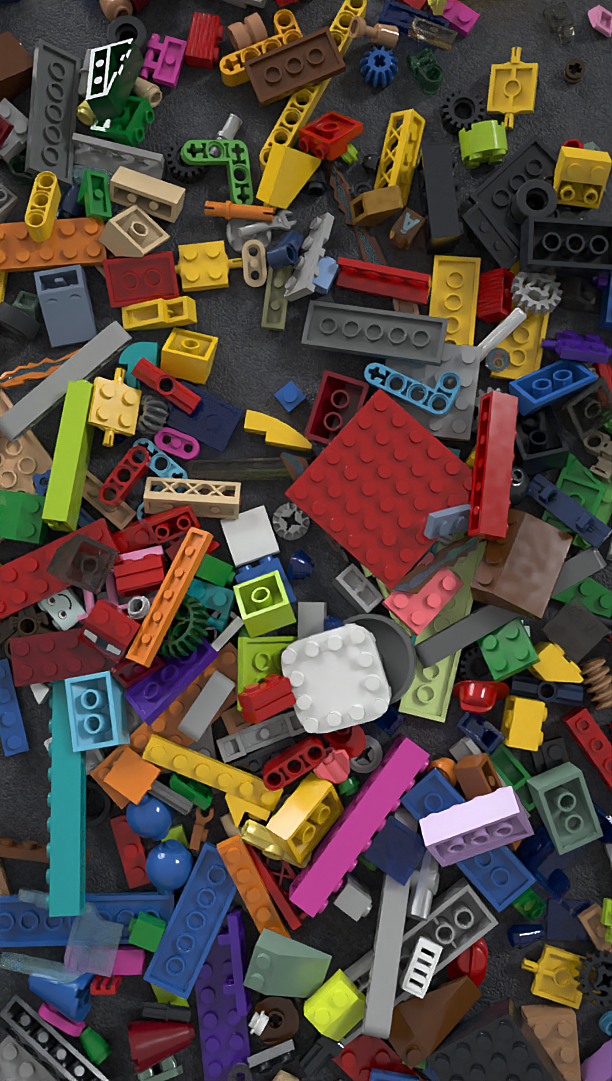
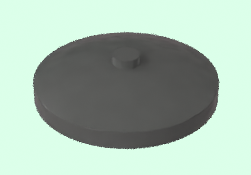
(394, 649)

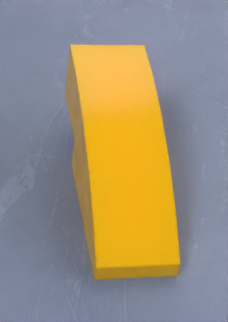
(159, 314)
(276, 432)

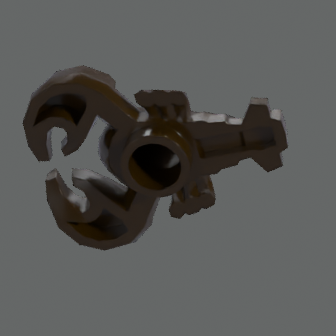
(27, 624)

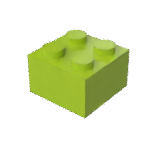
(264, 604)

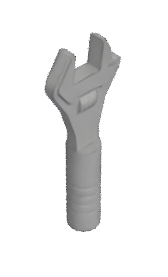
(280, 222)

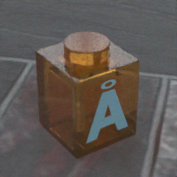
(406, 228)

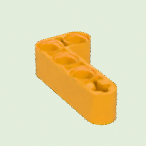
(230, 65)

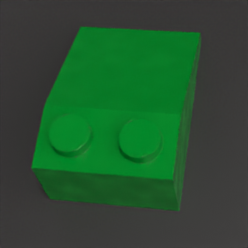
(22, 517)

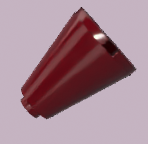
(157, 1040)

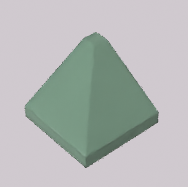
(28, 304)

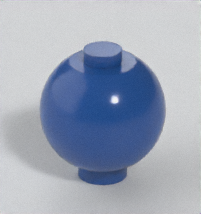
(150, 817)
(169, 866)

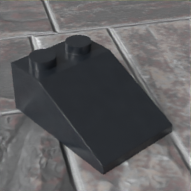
(540, 442)

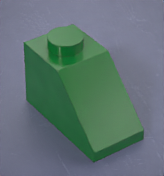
(216, 571)

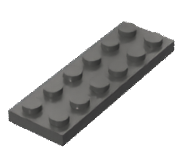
(52, 112)
(375, 333)

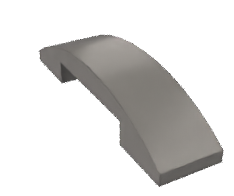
(259, 735)

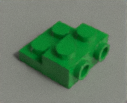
(129, 126)

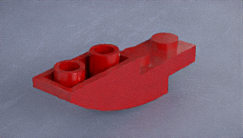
(155, 529)

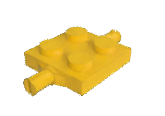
(512, 88)
(205, 266)
(114, 407)
(555, 976)

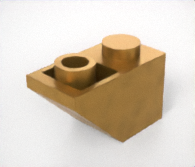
(376, 206)

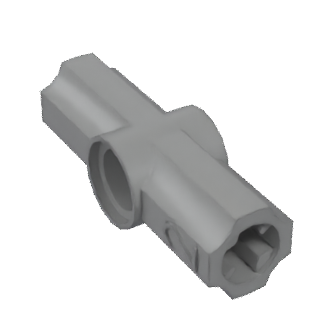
(423, 886)

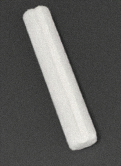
(501, 331)

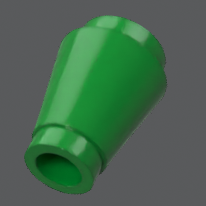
(94, 1045)

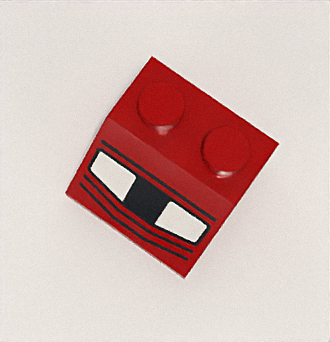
(109, 630)

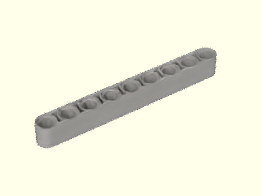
(387, 948)

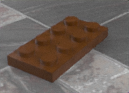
(294, 66)

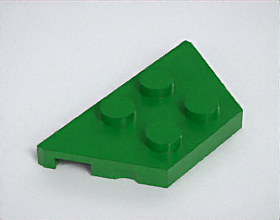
(581, 487)

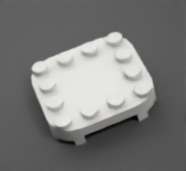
(336, 679)

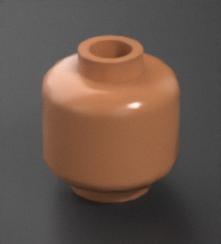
(116, 8)

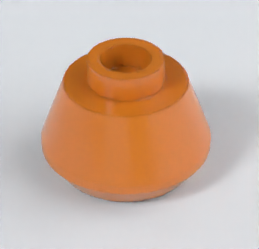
(446, 767)

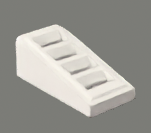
(405, 983)

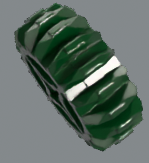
(185, 632)

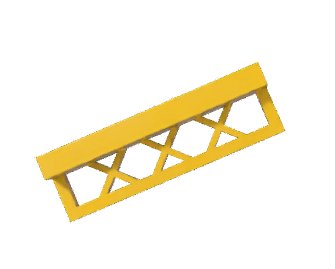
(404, 153)

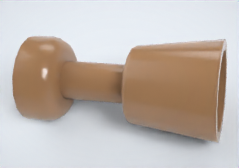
(380, 33)

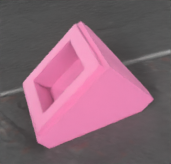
(601, 20)

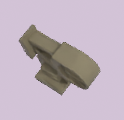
(605, 461)

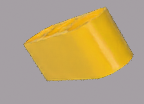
(43, 206)

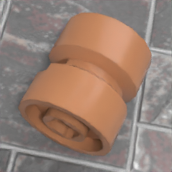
(248, 33)

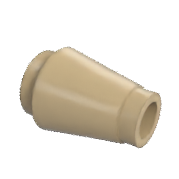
(147, 90)

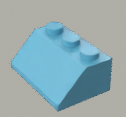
(96, 711)

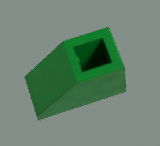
(529, 904)

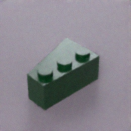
(112, 77)

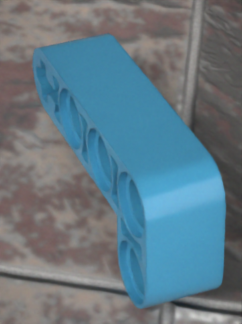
(431, 395)

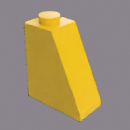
(285, 175)

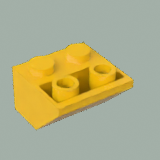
(581, 176)
(553, 665)

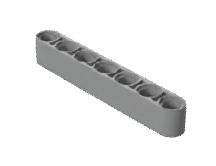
(54, 388)

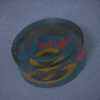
(497, 360)

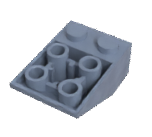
(66, 305)

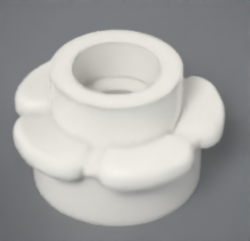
(258, 1023)

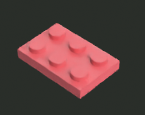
(419, 609)

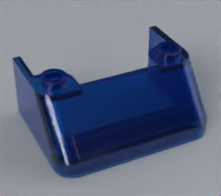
(547, 866)

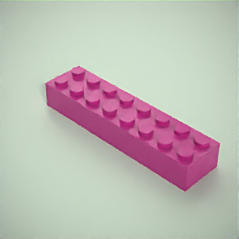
(357, 825)

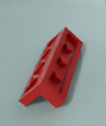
(379, 281)
(274, 886)

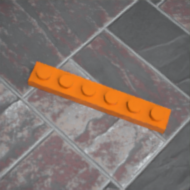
(169, 597)
(251, 885)

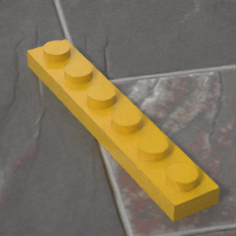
(210, 772)

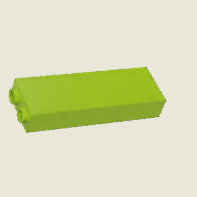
(70, 459)

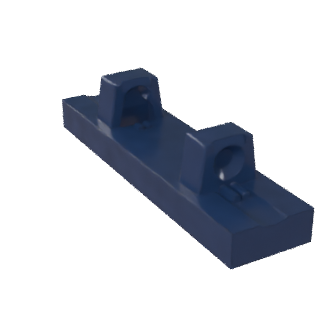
(569, 511)

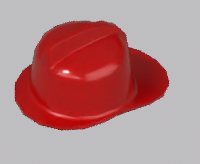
(479, 695)
(350, 739)
(471, 963)

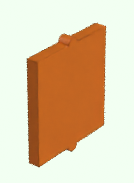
(132, 775)

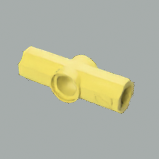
(258, 836)

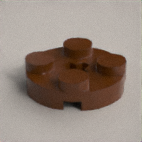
(287, 1026)

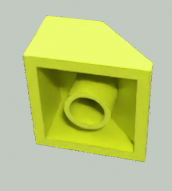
(335, 1006)

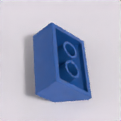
(550, 385)

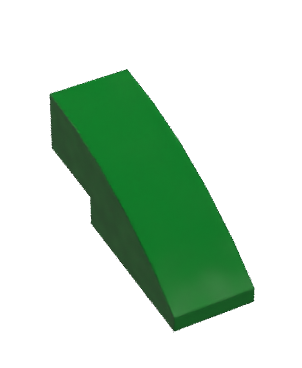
(512, 774)

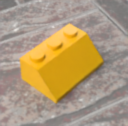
(305, 817)

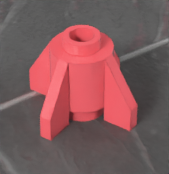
(334, 766)

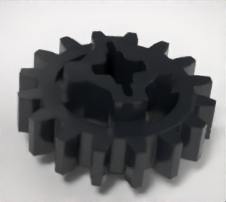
(595, 977)

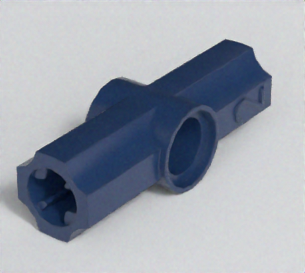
(558, 693)

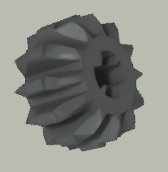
(151, 414)

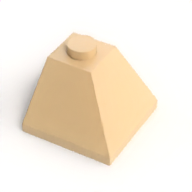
(132, 233)

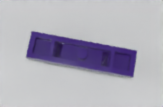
(236, 939)

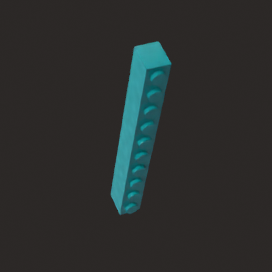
(68, 813)

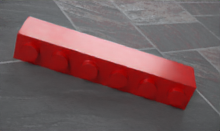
(493, 466)

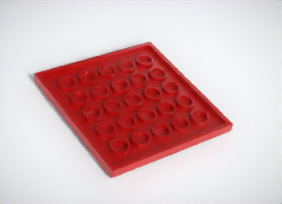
(379, 487)

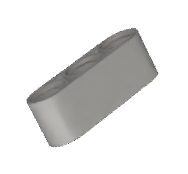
(206, 706)

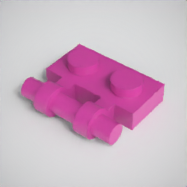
(169, 63)

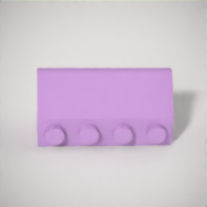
(475, 826)

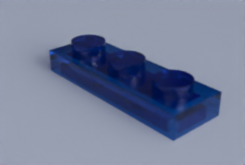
(402, 16)

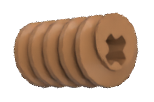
(599, 681)

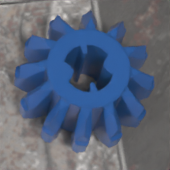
(378, 66)

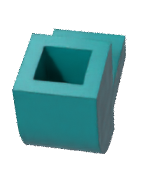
(131, 356)

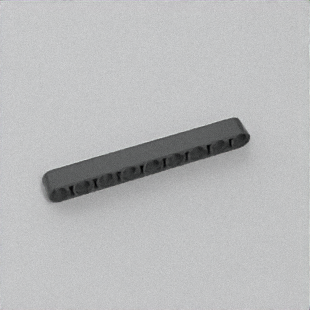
(492, 617)

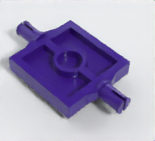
(578, 347)

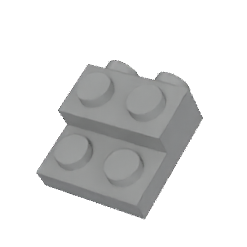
(17, 138)

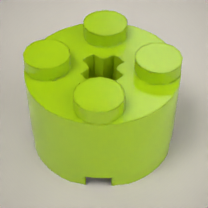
(483, 144)

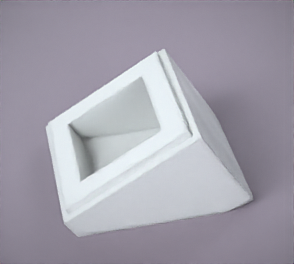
(42, 691)

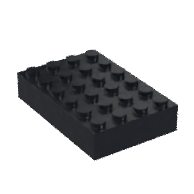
(493, 1048)

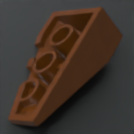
(424, 1023)

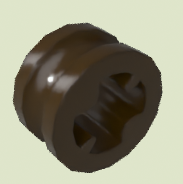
(576, 64)

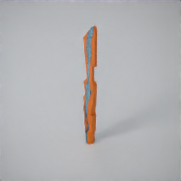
(32, 371)

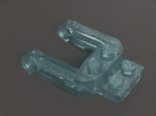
(90, 946)

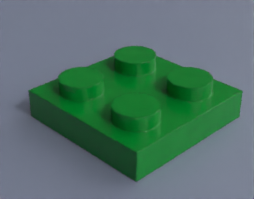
(508, 650)

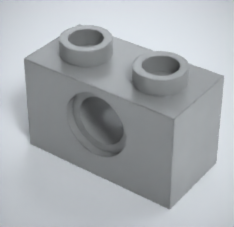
(353, 897)

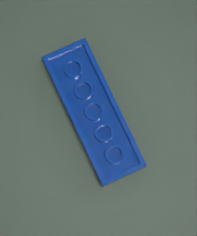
(495, 872)
(193, 925)

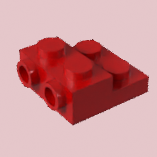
(329, 135)

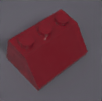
(335, 405)

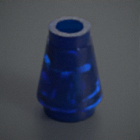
(525, 934)

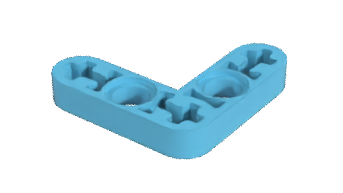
(171, 469)

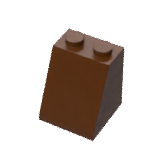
(15, 67)

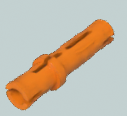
(239, 211)

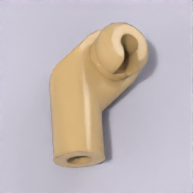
(229, 825)

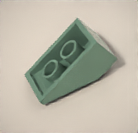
(565, 807)
(285, 967)

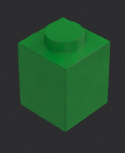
(146, 931)

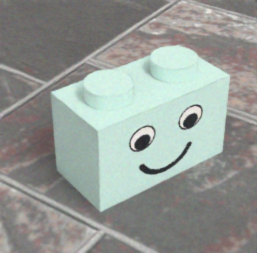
(64, 609)

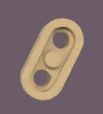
(254, 263)

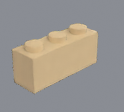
(149, 193)

